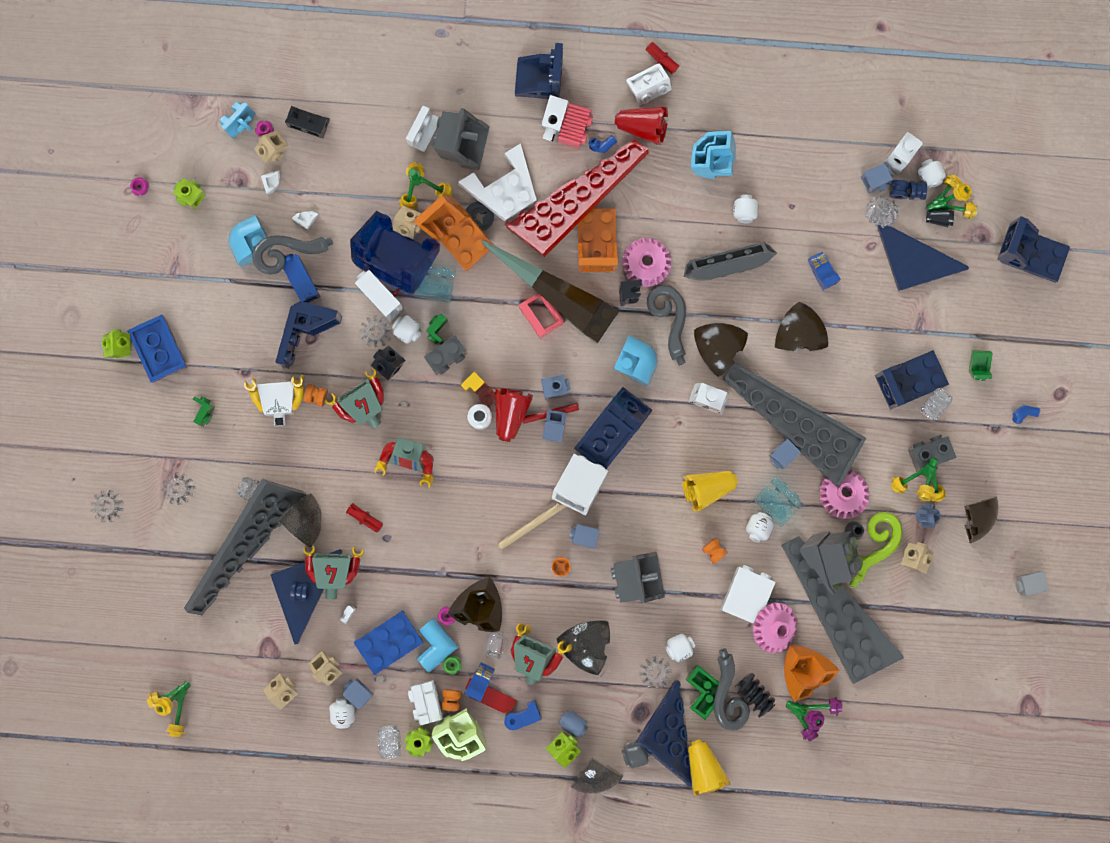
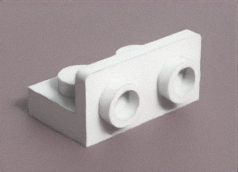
(649, 84)
(422, 130)

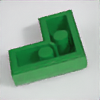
(707, 686)

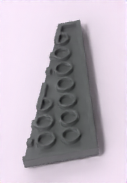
(817, 436)
(244, 540)
(852, 632)

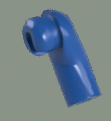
(602, 146)
(1024, 411)

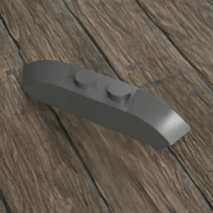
(729, 262)

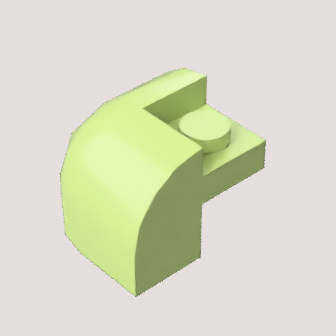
(459, 736)

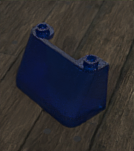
(391, 255)

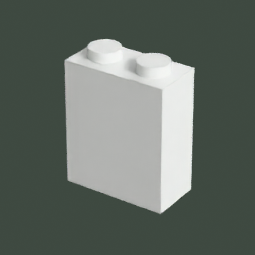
(378, 295)
(579, 484)
(747, 593)

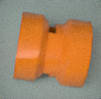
(315, 395)
(714, 550)
(561, 566)
(451, 695)

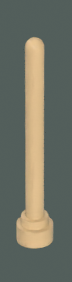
(531, 525)

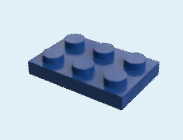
(157, 348)
(388, 642)

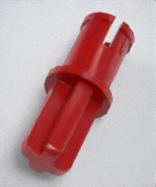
(662, 58)
(364, 518)

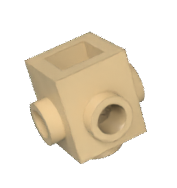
(271, 147)
(405, 223)
(917, 557)
(327, 671)
(280, 691)

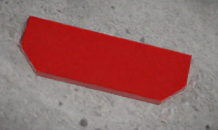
(496, 700)

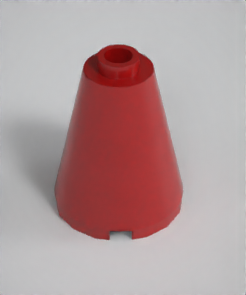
(644, 123)
(510, 412)

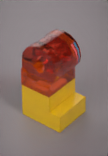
(485, 393)

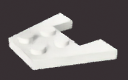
(509, 193)

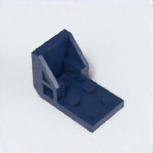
(540, 74)
(1032, 252)
(317, 321)
(911, 379)
(613, 428)

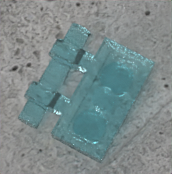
(436, 289)
(774, 506)

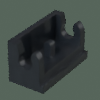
(307, 122)
(629, 290)

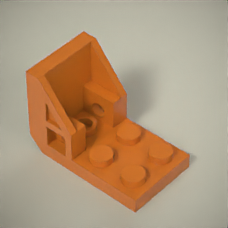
(455, 228)
(598, 241)

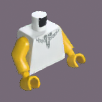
(277, 398)

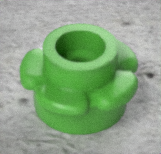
(457, 665)

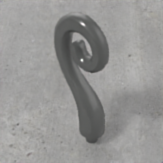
(308, 247)
(674, 341)
(727, 670)

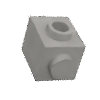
(1031, 583)

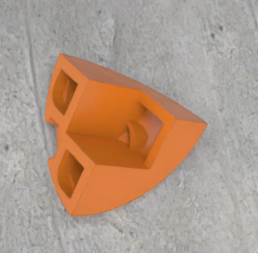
(806, 671)

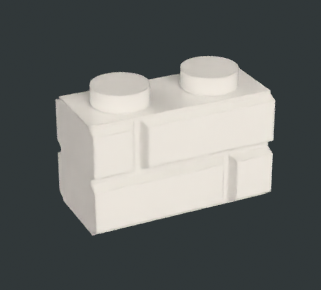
(426, 702)

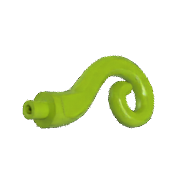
(880, 555)

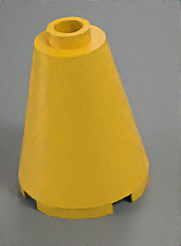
(707, 488)
(705, 769)

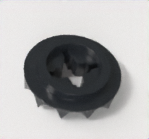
(487, 219)

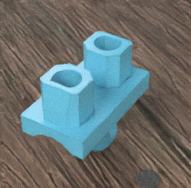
(239, 120)

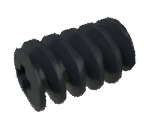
(756, 694)

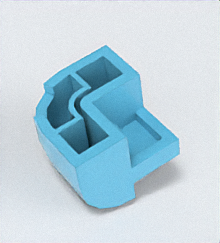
(714, 155)
(244, 239)
(637, 361)

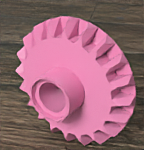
(651, 274)
(842, 506)
(766, 627)

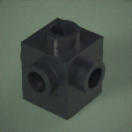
(387, 362)

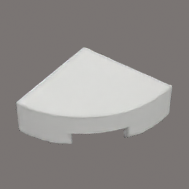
(271, 181)
(305, 218)
(348, 612)

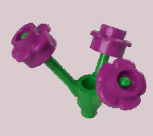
(814, 719)

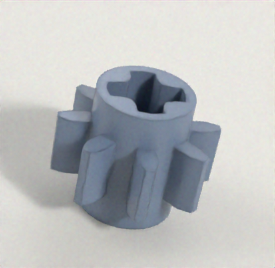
(928, 516)

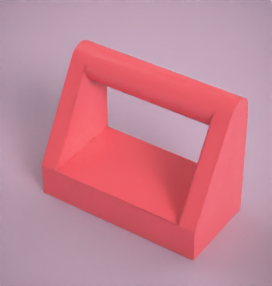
(527, 312)

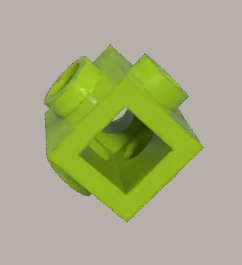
(188, 193)
(116, 344)
(425, 738)
(564, 749)

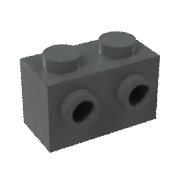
(445, 355)
(938, 448)

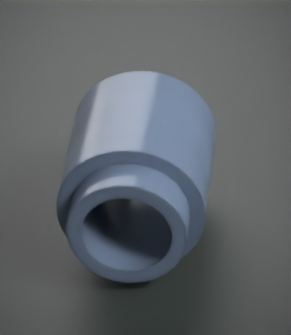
(573, 724)

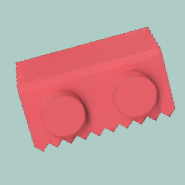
(574, 126)

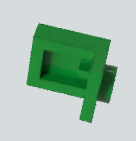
(436, 325)
(980, 365)
(204, 414)

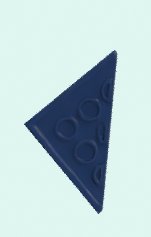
(914, 261)
(296, 612)
(667, 735)

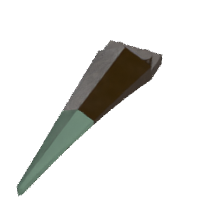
(579, 307)

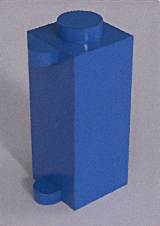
(300, 279)

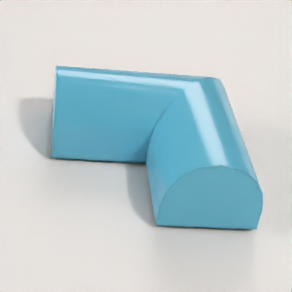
(441, 645)

